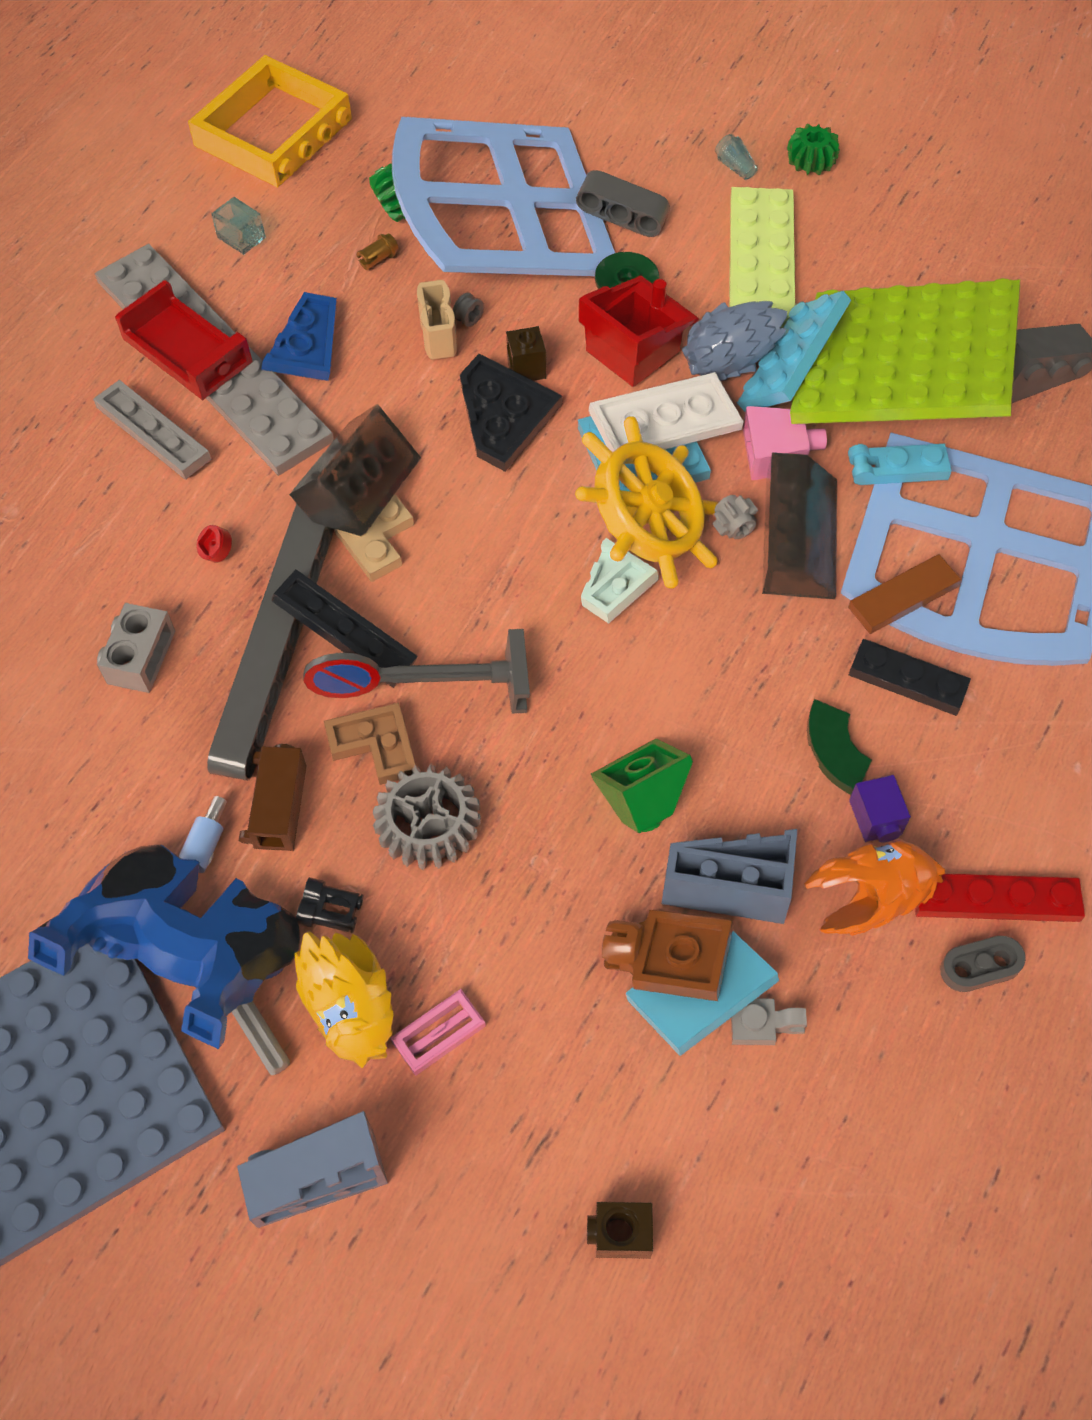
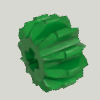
(813, 149)
(384, 189)

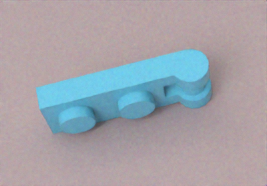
(899, 464)

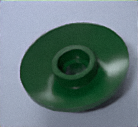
(623, 267)

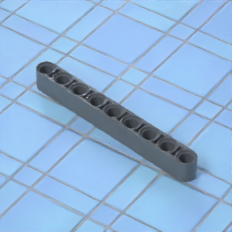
(266, 655)

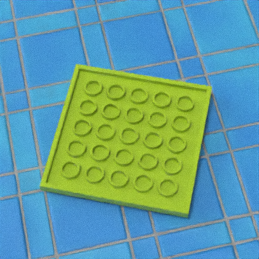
(916, 355)

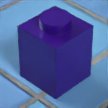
(879, 809)

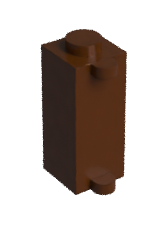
(276, 798)

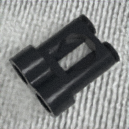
(313, 903)

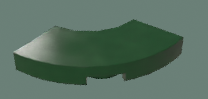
(833, 748)

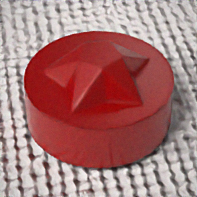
(214, 543)

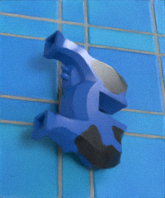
(136, 914)

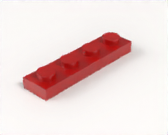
(1005, 898)

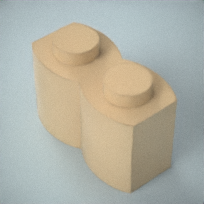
(437, 319)

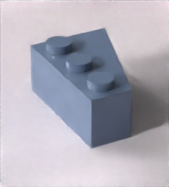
(733, 877)
(312, 1171)

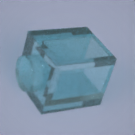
(238, 225)

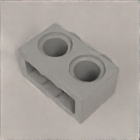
(142, 649)

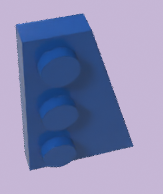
(306, 340)

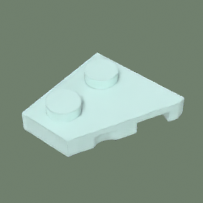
(616, 583)

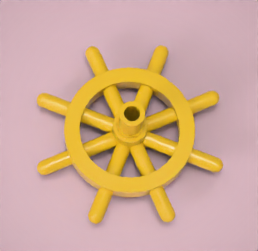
(648, 501)

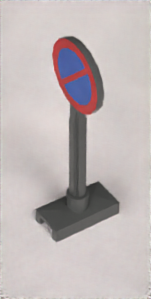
(354, 675)

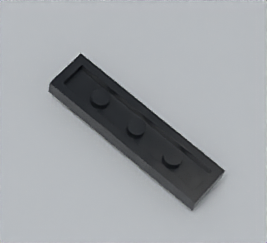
(339, 623)

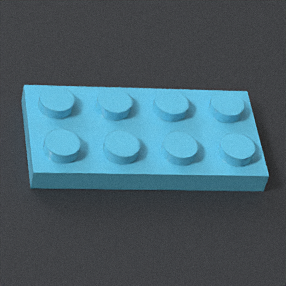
(790, 360)

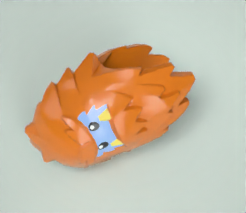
(889, 882)

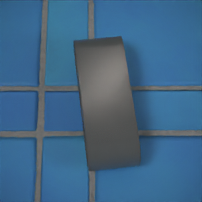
(623, 203)

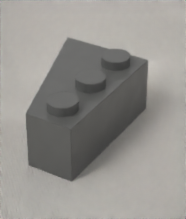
(1050, 358)

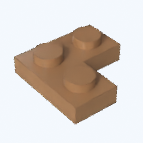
(373, 731)

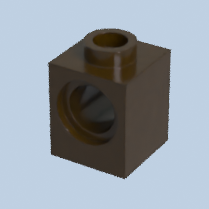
(527, 352)
(639, 1218)

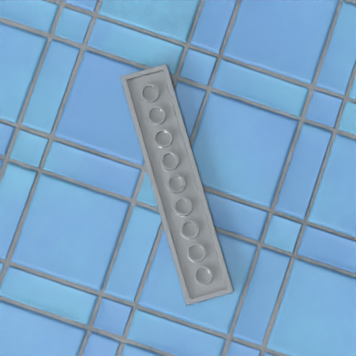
(253, 400)

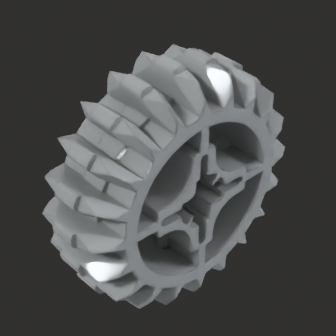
(403, 801)

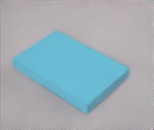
(689, 1020)

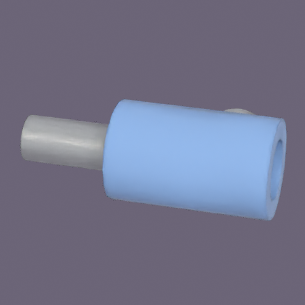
(204, 835)

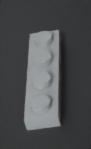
(152, 429)

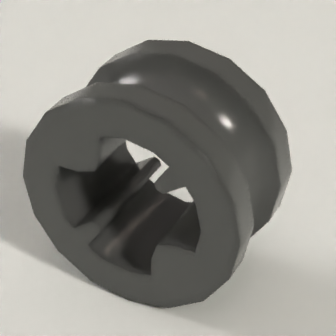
(468, 309)

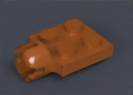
(671, 953)

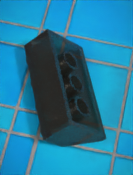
(357, 474)
(800, 528)

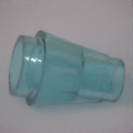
(734, 154)

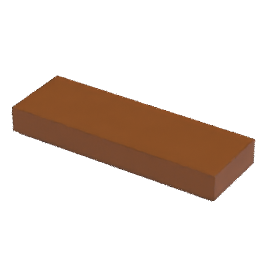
(904, 593)

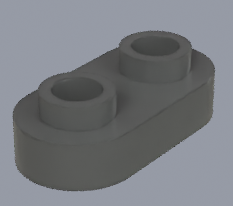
(979, 963)

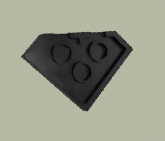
(504, 410)

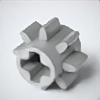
(735, 517)

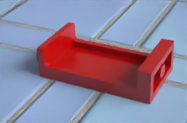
(182, 341)

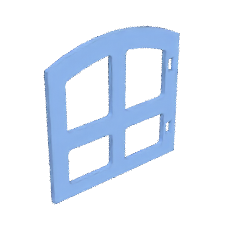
(513, 193)
(985, 537)

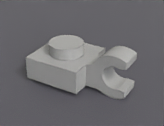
(760, 1022)

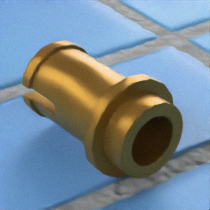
(377, 251)

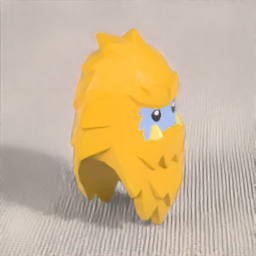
(345, 995)

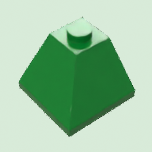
(645, 784)

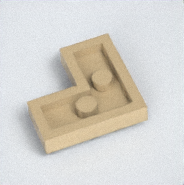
(372, 549)

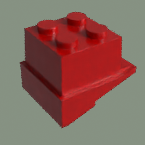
(633, 327)

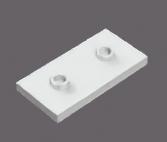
(669, 413)

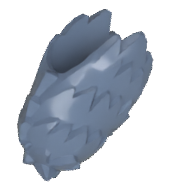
(733, 338)

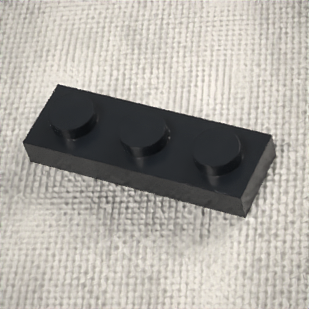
(909, 677)

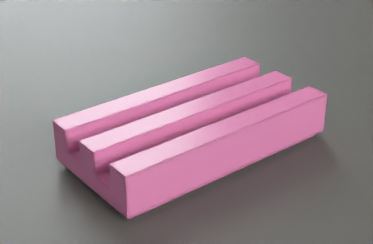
(447, 1045)

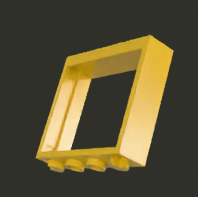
(239, 97)

